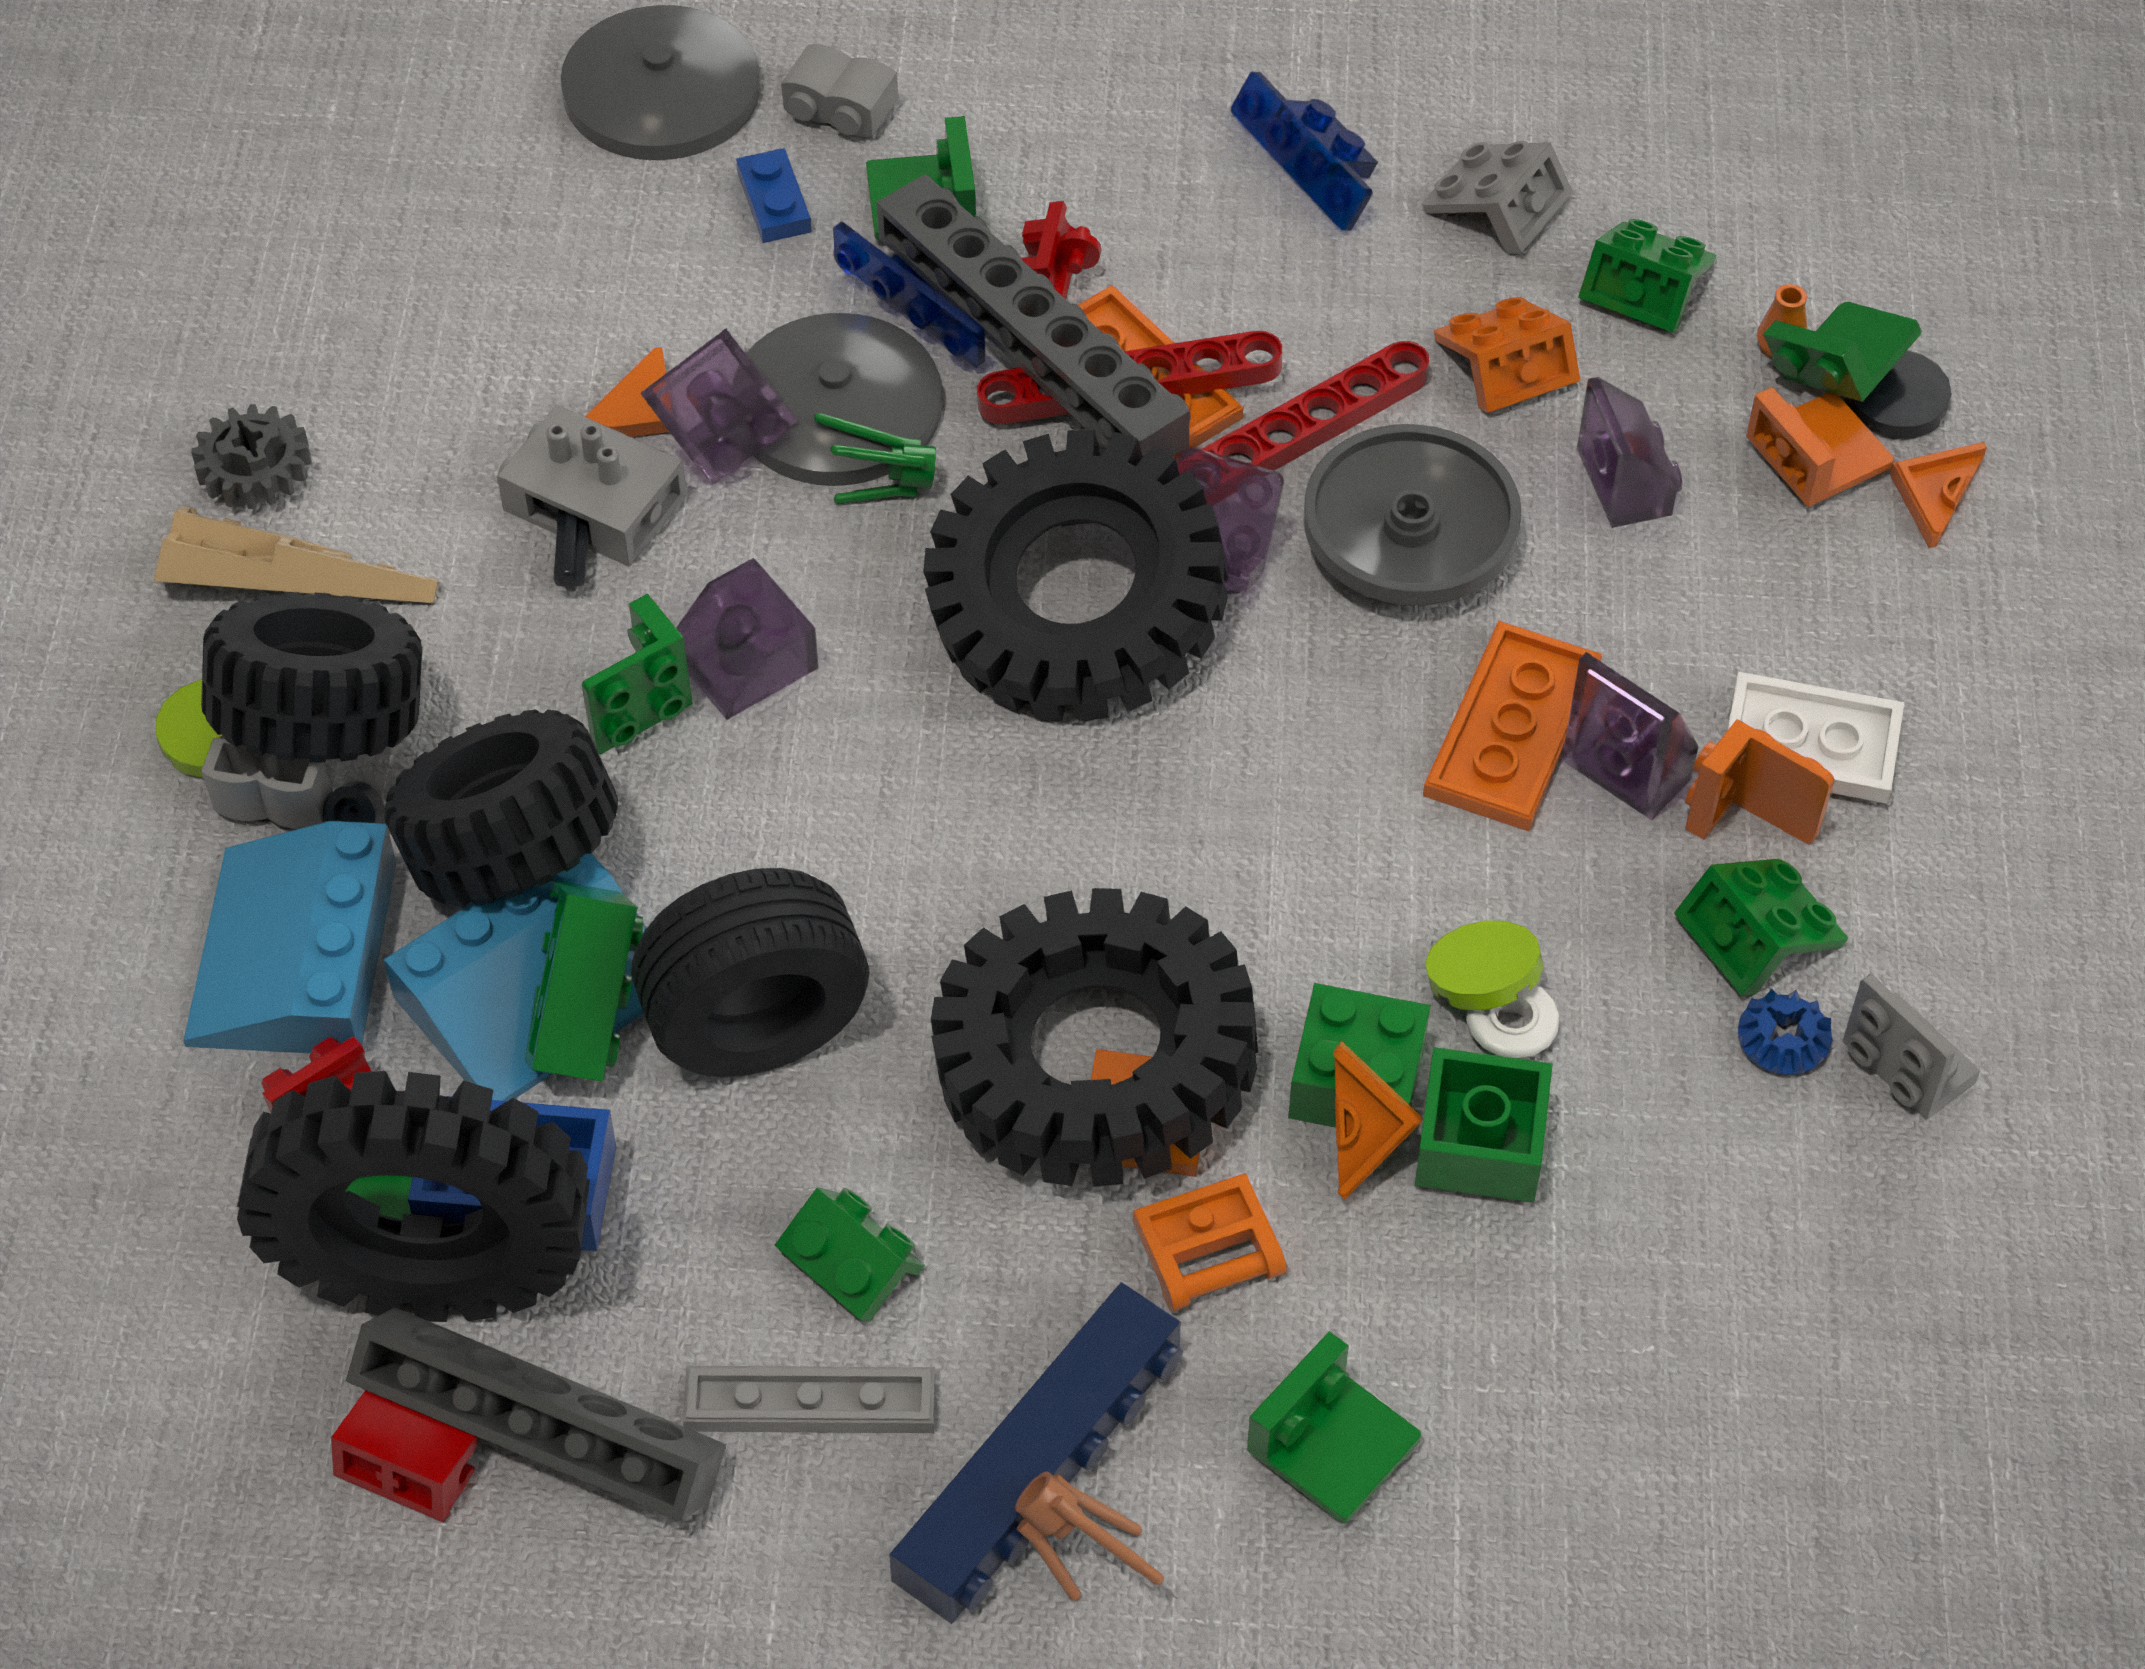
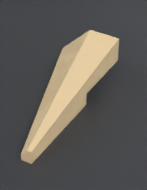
(238, 556)

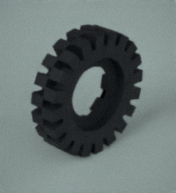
(1084, 663)
(1006, 985)
(502, 1254)

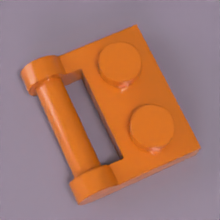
(1203, 1224)

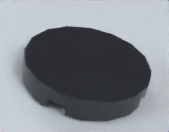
(1907, 399)

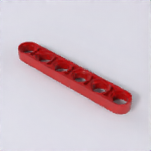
(1175, 357)
(1334, 394)

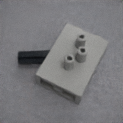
(590, 490)

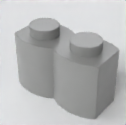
(840, 90)
(264, 787)

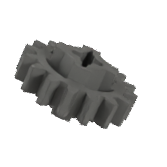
(251, 456)

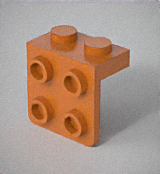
(1761, 778)

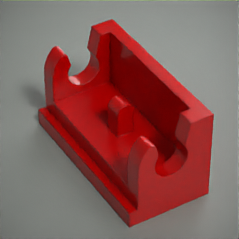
(403, 1455)

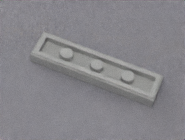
(809, 1399)

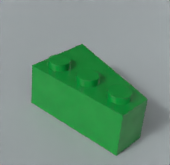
(582, 981)

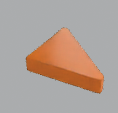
(624, 405)
(1935, 486)
(1368, 1119)

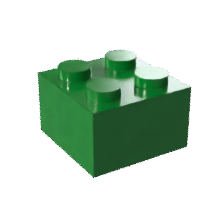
(1377, 1028)
(1484, 1124)

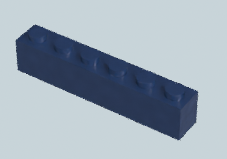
(1054, 1429)

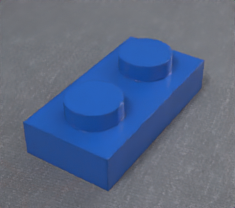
(773, 195)

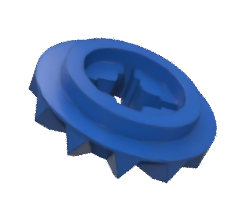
(1786, 1053)

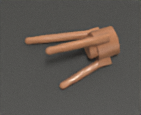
(1054, 1509)

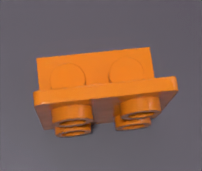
(1513, 351)
(1815, 445)

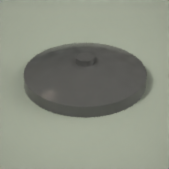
(660, 82)
(849, 371)
(1412, 514)

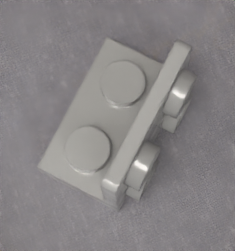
(1512, 182)
(1905, 1050)

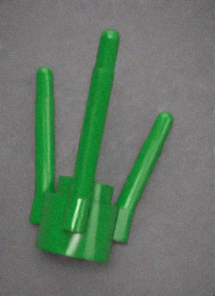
(908, 461)

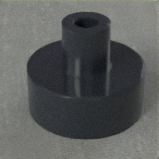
(354, 803)

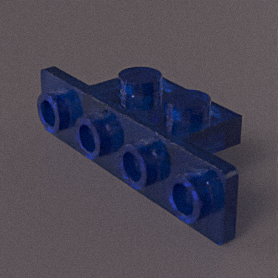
(1310, 147)
(901, 286)

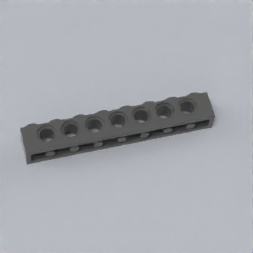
(1030, 319)

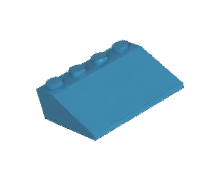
(294, 939)
(477, 980)

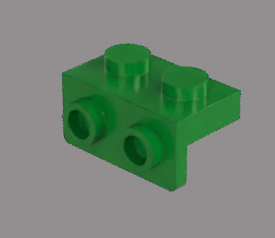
(848, 1250)

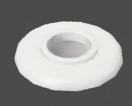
(1521, 1042)

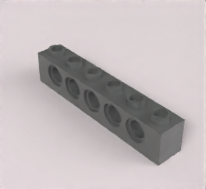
(536, 1413)

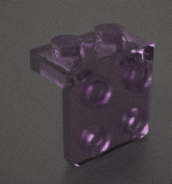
(1245, 509)

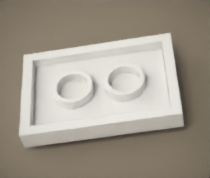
(1840, 729)

